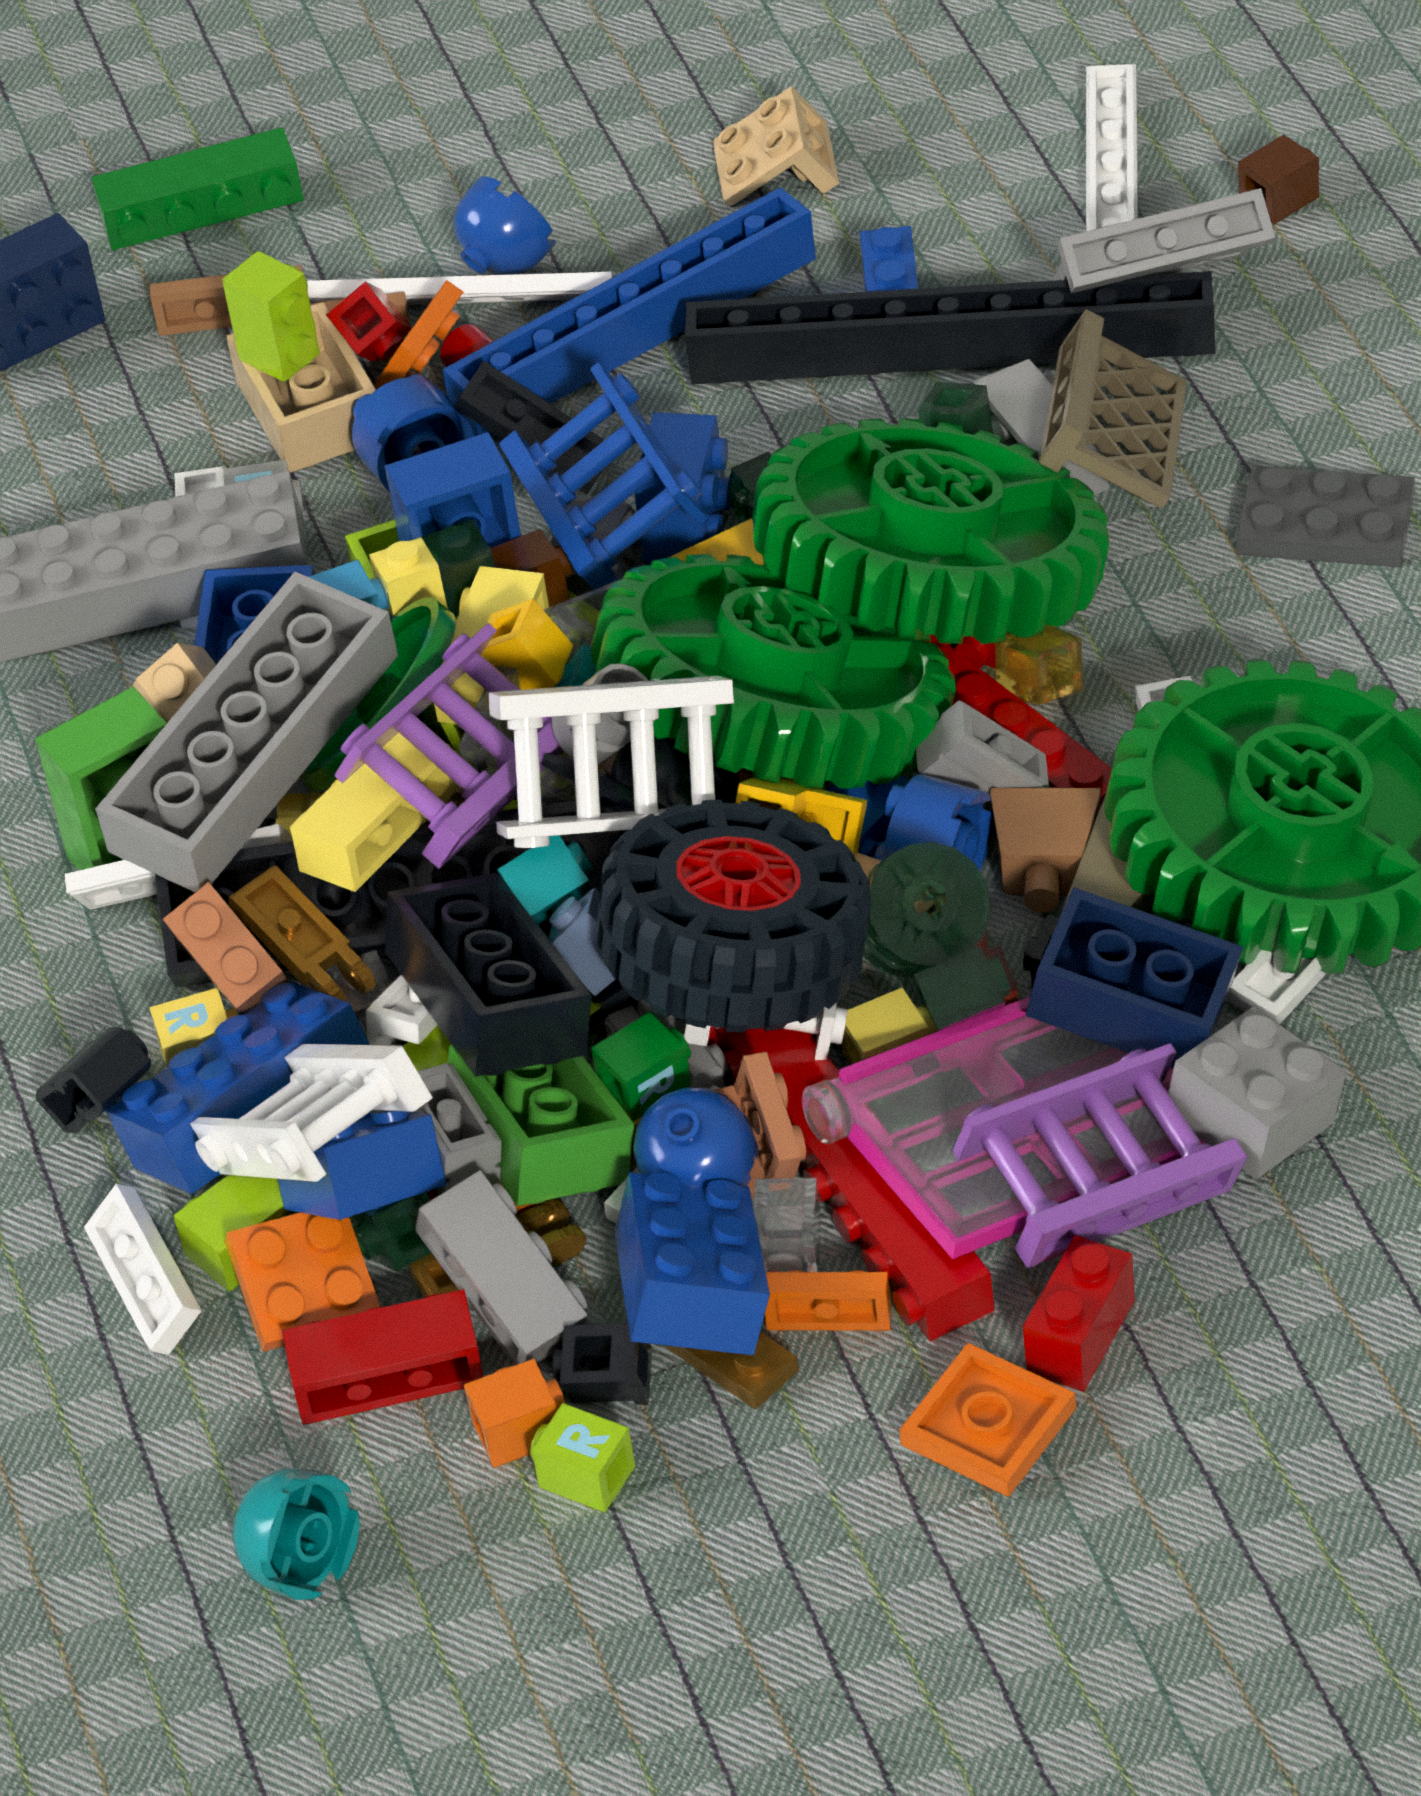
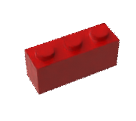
(382, 1356)

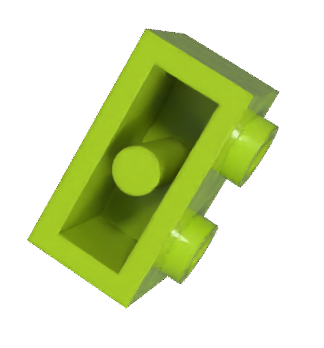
(271, 316)

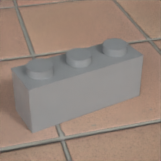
(1019, 413)
(501, 1268)

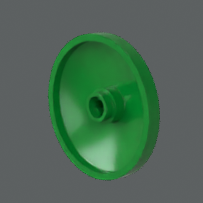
(421, 638)

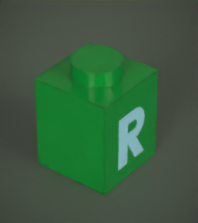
(642, 1064)

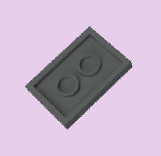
(1326, 516)

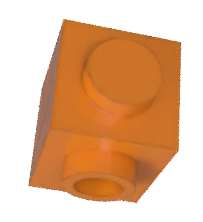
(511, 1408)

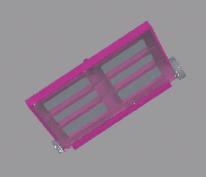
(912, 1105)

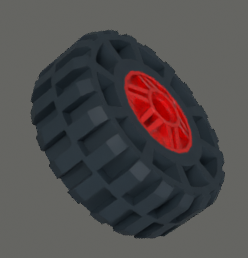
(733, 915)

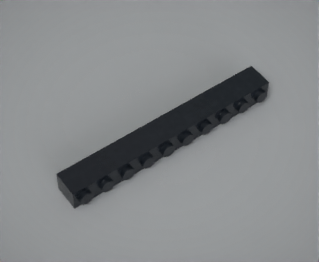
(941, 327)

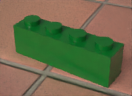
(197, 188)

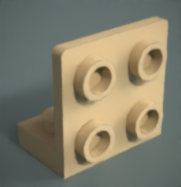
(769, 141)

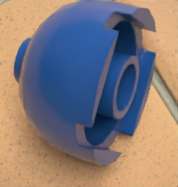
(500, 230)
(696, 1138)

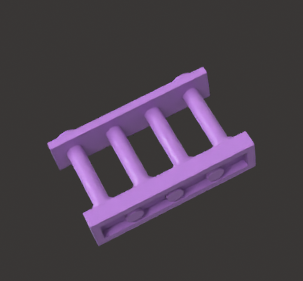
(483, 793)
(1101, 1207)

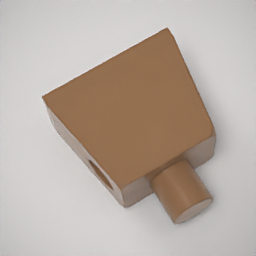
(1041, 839)

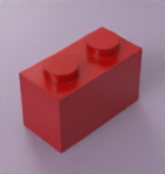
(1079, 1313)

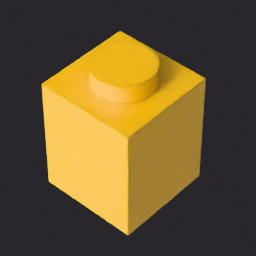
(530, 643)

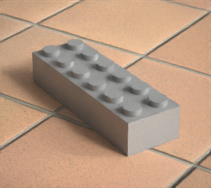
(140, 563)
(247, 732)

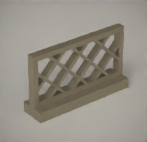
(1078, 398)

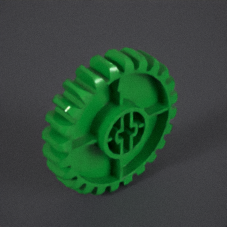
(930, 530)
(807, 683)
(1276, 813)

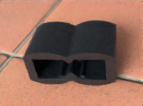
(94, 1078)

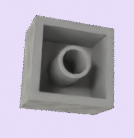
(1258, 1088)

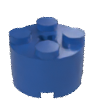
(404, 421)
(938, 813)

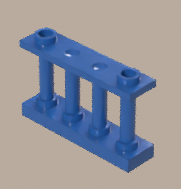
(554, 493)

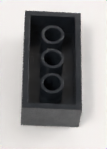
(487, 974)

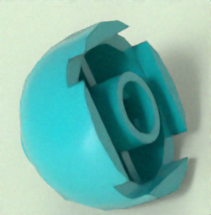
(295, 1531)

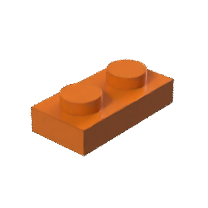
(828, 1301)

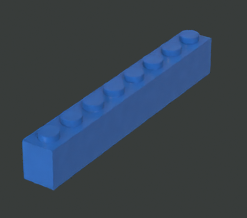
(647, 301)

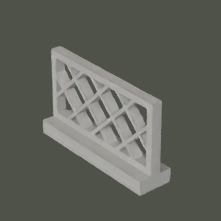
(1166, 241)

